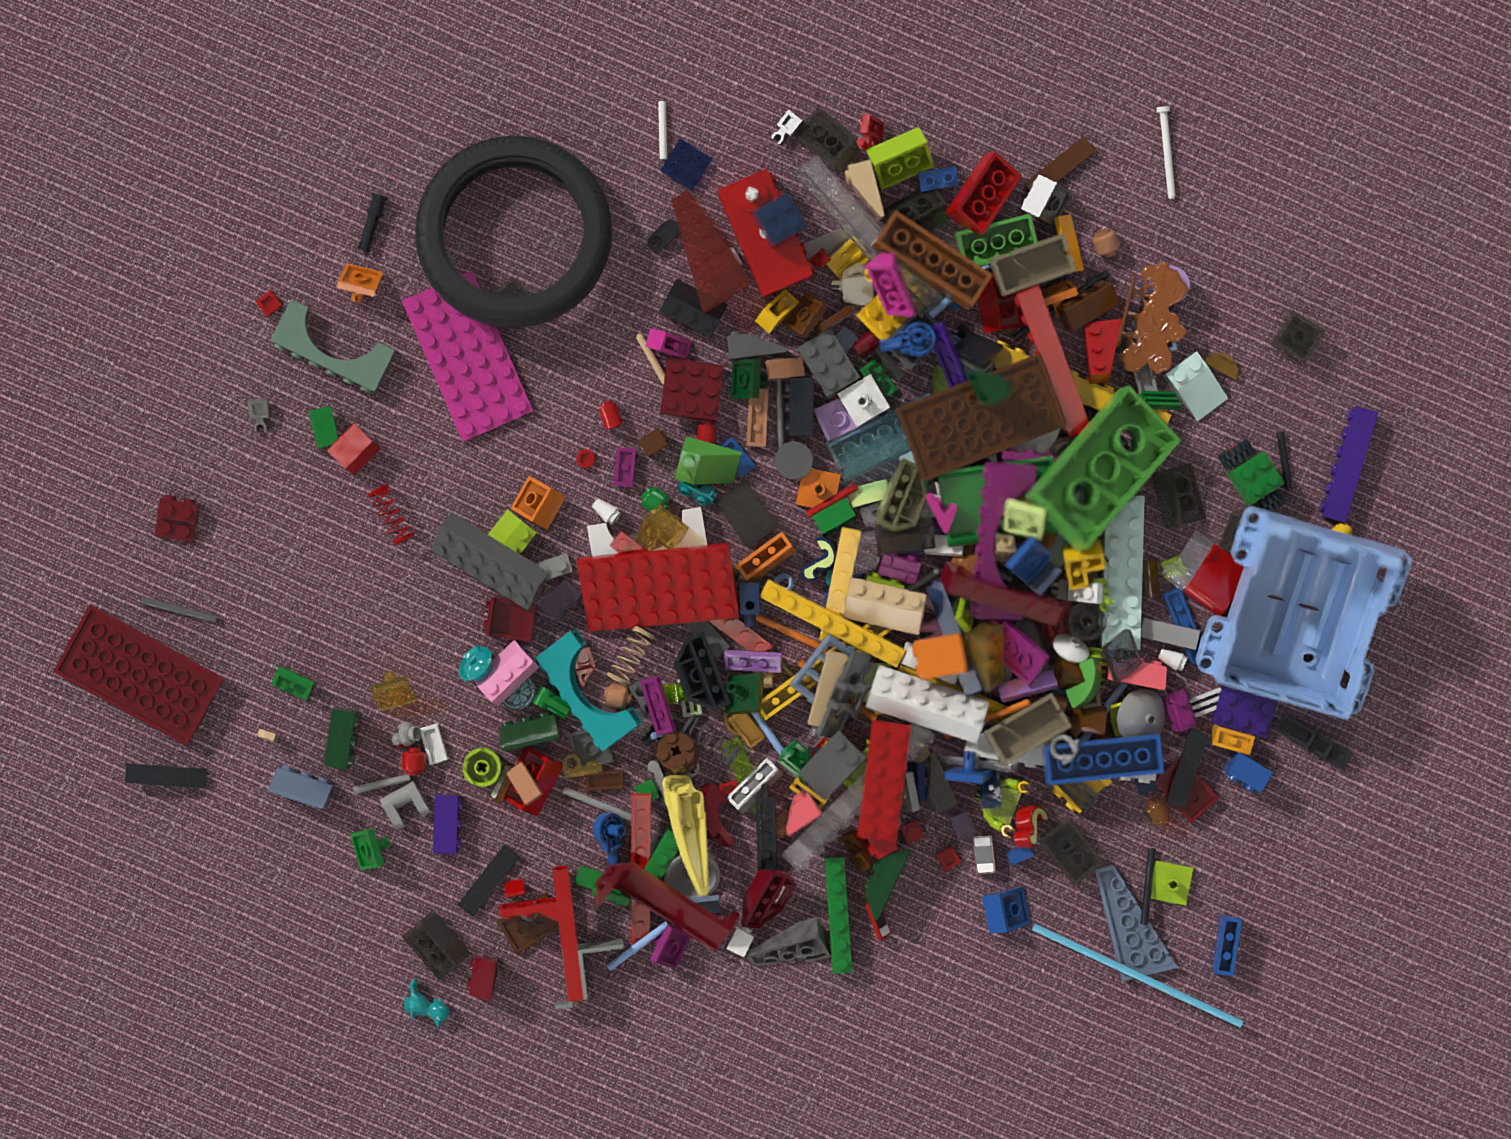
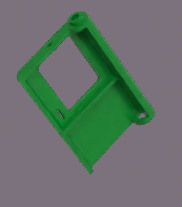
(964, 489)

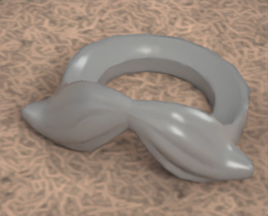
(1074, 744)

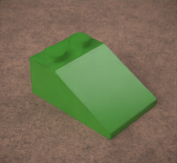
(706, 463)

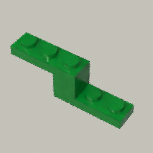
(663, 854)

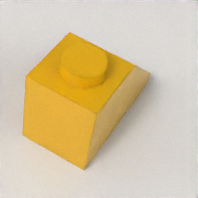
(776, 311)

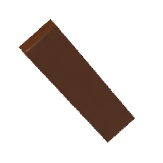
(1065, 162)

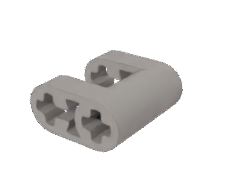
(401, 797)

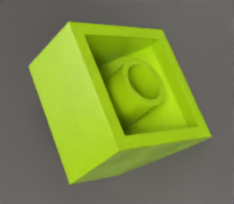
(513, 532)

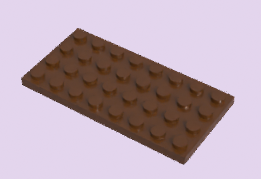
(957, 430)

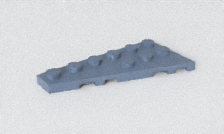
(1133, 943)

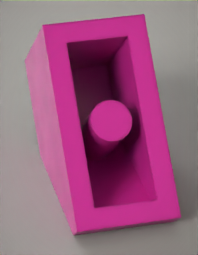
(668, 343)

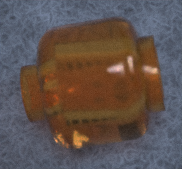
(1157, 812)

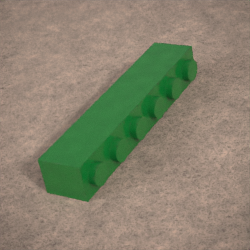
(838, 914)

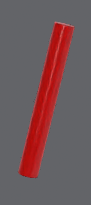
(832, 500)

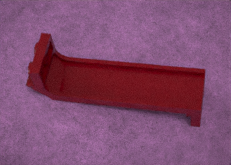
(665, 903)

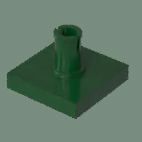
(746, 379)
(745, 693)

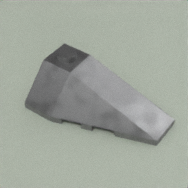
(797, 942)

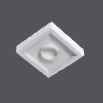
(863, 400)

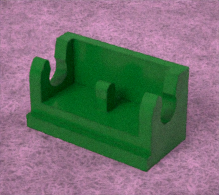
(880, 377)
(323, 426)
(834, 517)
(293, 683)
(794, 758)

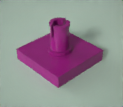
(670, 946)

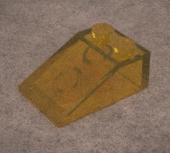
(986, 653)

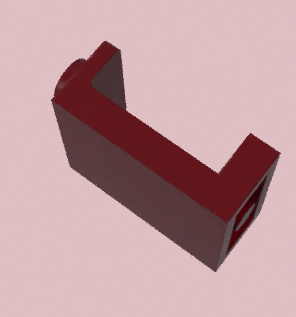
(509, 620)

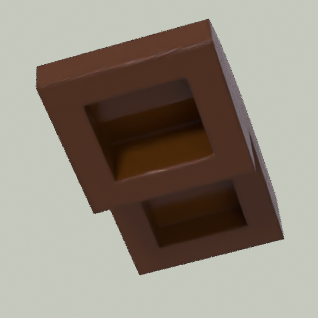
(859, 853)

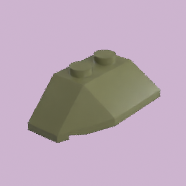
(902, 498)

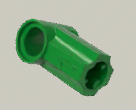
(548, 700)

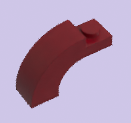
(714, 829)

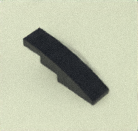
(1313, 741)
(165, 775)

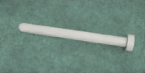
(1167, 150)

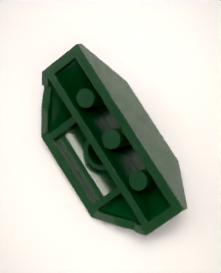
(883, 880)

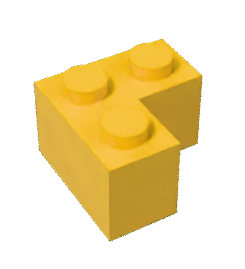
(1081, 562)

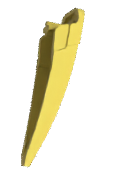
(689, 827)

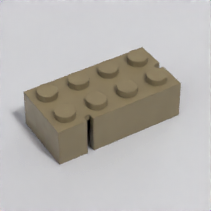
(1032, 264)
(1026, 729)

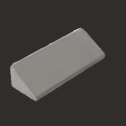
(829, 241)
(745, 794)

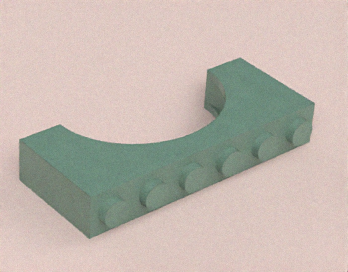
(294, 335)

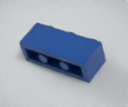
(1226, 945)

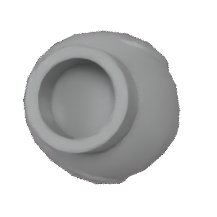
(406, 735)

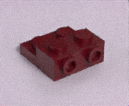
(177, 518)

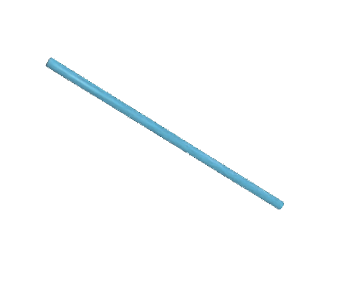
(1137, 975)

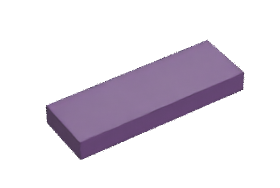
(753, 661)
(1018, 689)

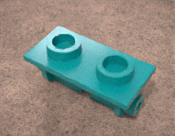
(703, 496)

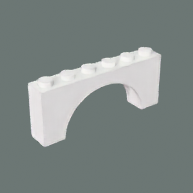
(601, 538)

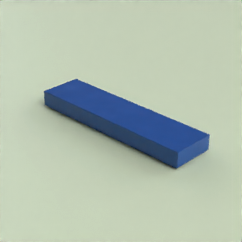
(1181, 616)

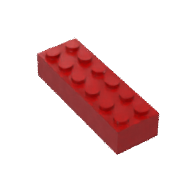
(884, 780)

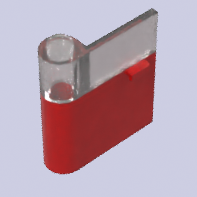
(1205, 573)

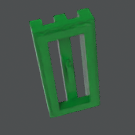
(1161, 400)

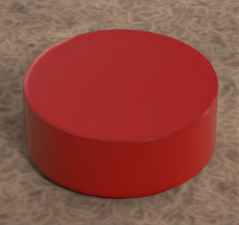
(585, 458)

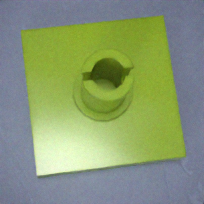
(1171, 882)

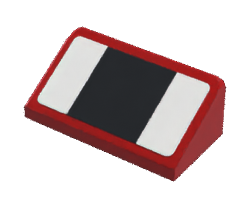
(881, 926)

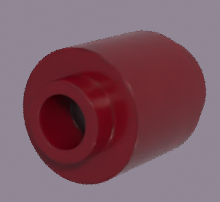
(866, 344)

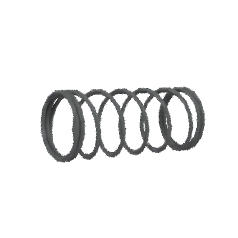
(689, 727)

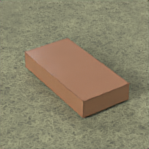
(785, 368)
(524, 783)

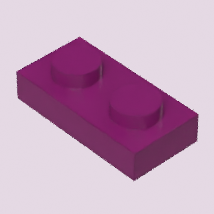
(624, 467)

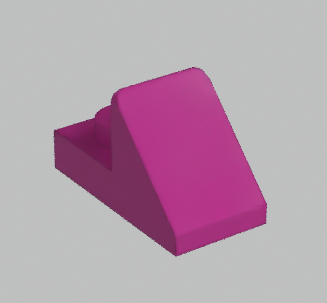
(943, 514)

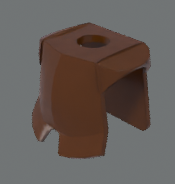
(1090, 721)

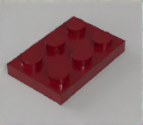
(1199, 798)

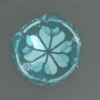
(521, 696)

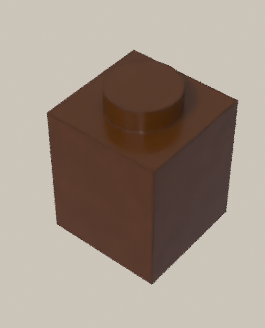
(653, 442)

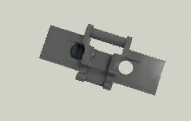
(848, 682)

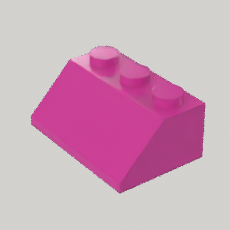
(891, 285)

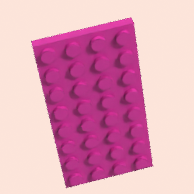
(467, 364)

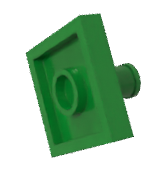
(368, 848)

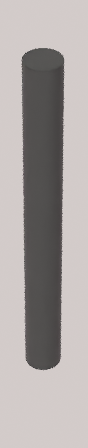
(179, 610)

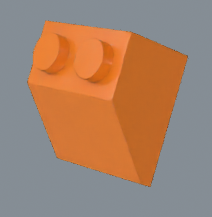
(538, 502)

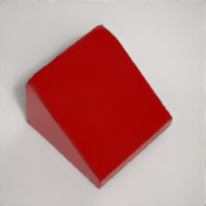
(514, 888)

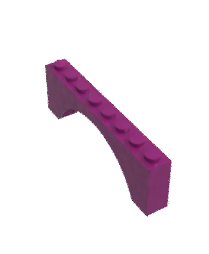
(1001, 483)

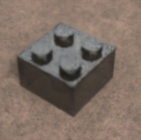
(1297, 337)

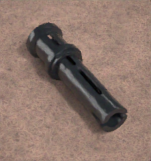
(374, 213)

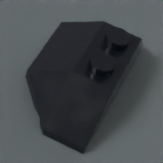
(700, 674)

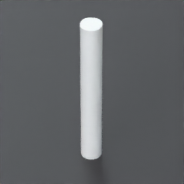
(662, 130)

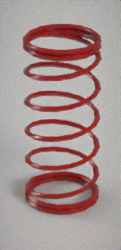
(381, 490)

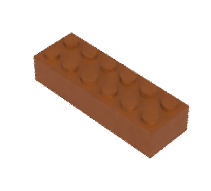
(932, 260)

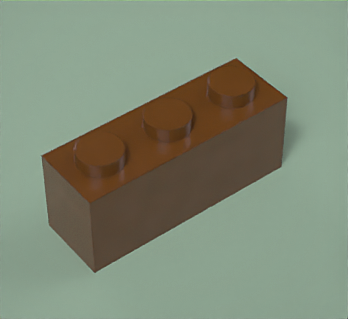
(1088, 305)

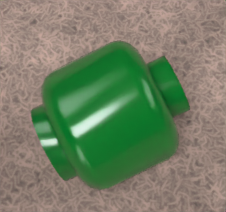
(653, 497)

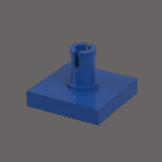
(1029, 559)
(968, 772)

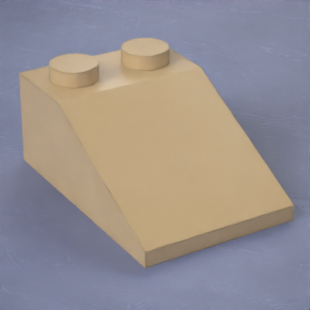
(864, 184)

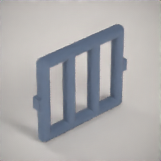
(818, 654)

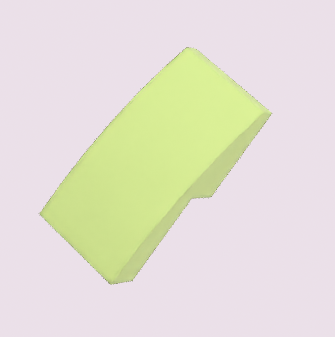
(868, 493)

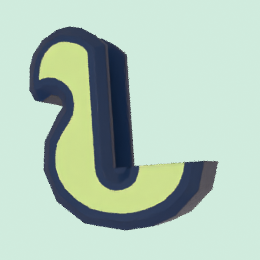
(823, 563)

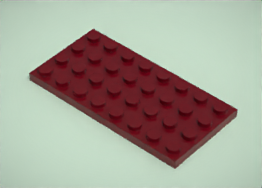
(138, 674)

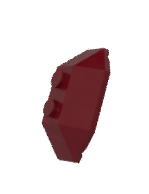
(766, 897)

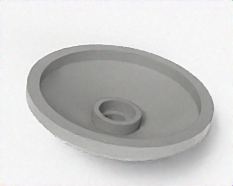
(1136, 711)
(679, 879)

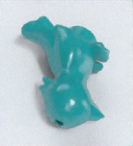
(419, 1005)

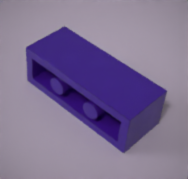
(447, 824)

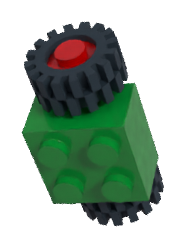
(1253, 477)

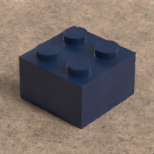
(779, 220)

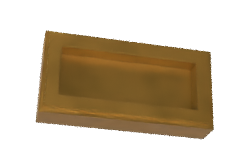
(746, 728)

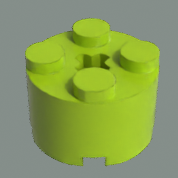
(480, 777)

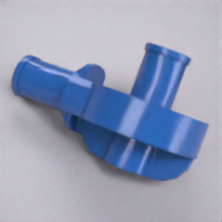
(912, 340)
(609, 835)

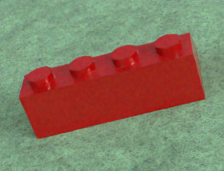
(983, 193)

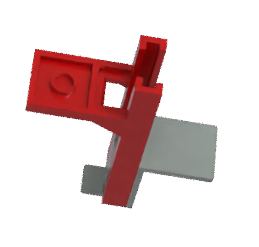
(561, 910)

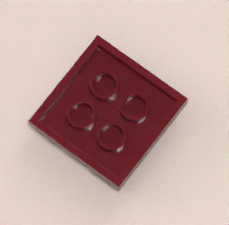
(692, 389)

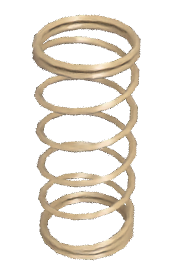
(618, 679)

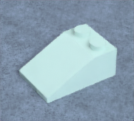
(1196, 386)

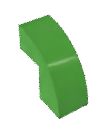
(1083, 693)

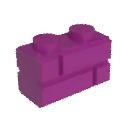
(900, 567)
(1179, 710)

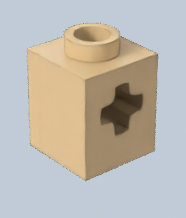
(1004, 547)

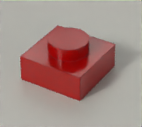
(912, 831)

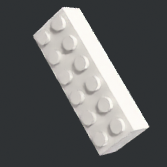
(927, 704)

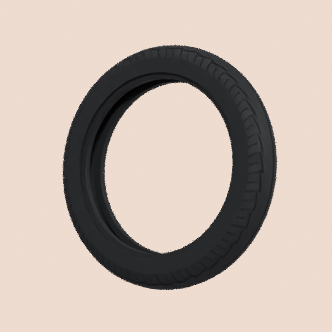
(501, 154)

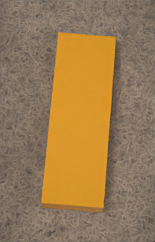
(1065, 226)

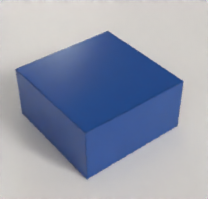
(1018, 854)

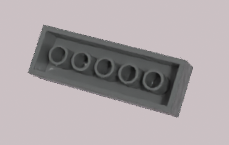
(489, 561)

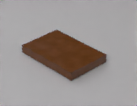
(524, 934)

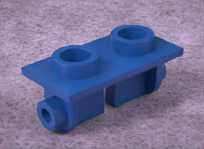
(938, 179)

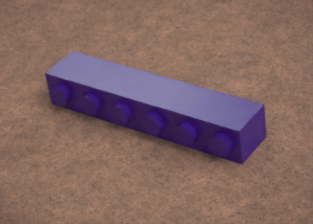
(1349, 464)

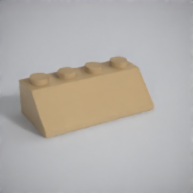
(885, 606)

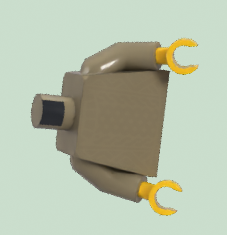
(856, 286)

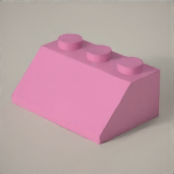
(508, 673)

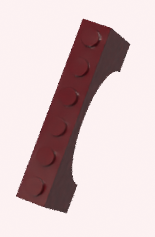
(963, 583)

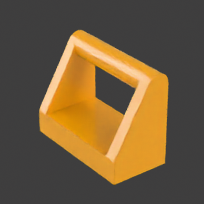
(1232, 739)

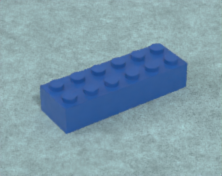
(1105, 759)

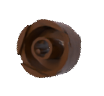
(674, 743)

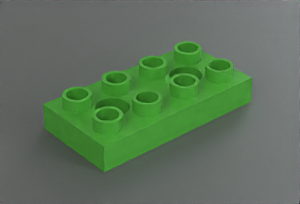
(1103, 468)

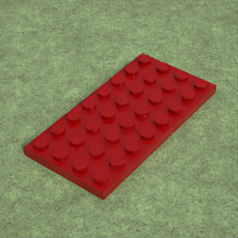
(658, 587)

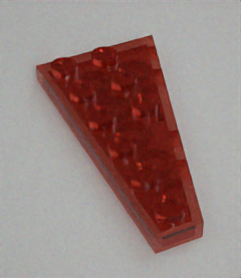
(711, 262)

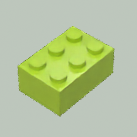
(900, 158)

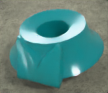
(476, 664)

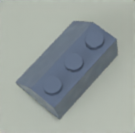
(301, 786)

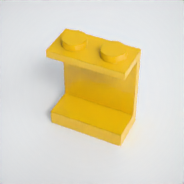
(1095, 785)

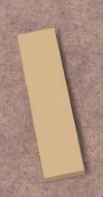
(831, 671)

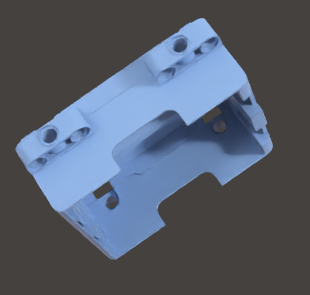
(1266, 638)

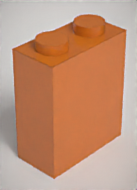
(940, 656)

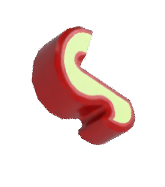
(1027, 825)

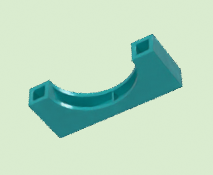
(560, 665)

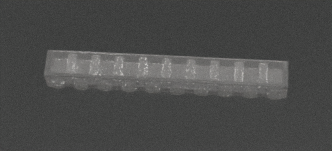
(857, 224)
(842, 810)

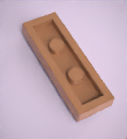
(758, 419)

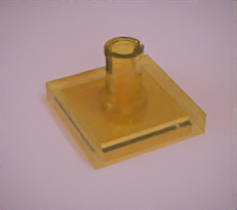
(393, 692)

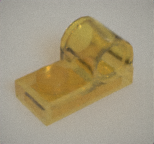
(590, 768)

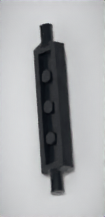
(766, 830)

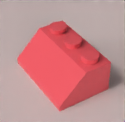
(1146, 674)
(801, 812)

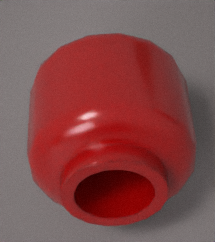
(413, 761)

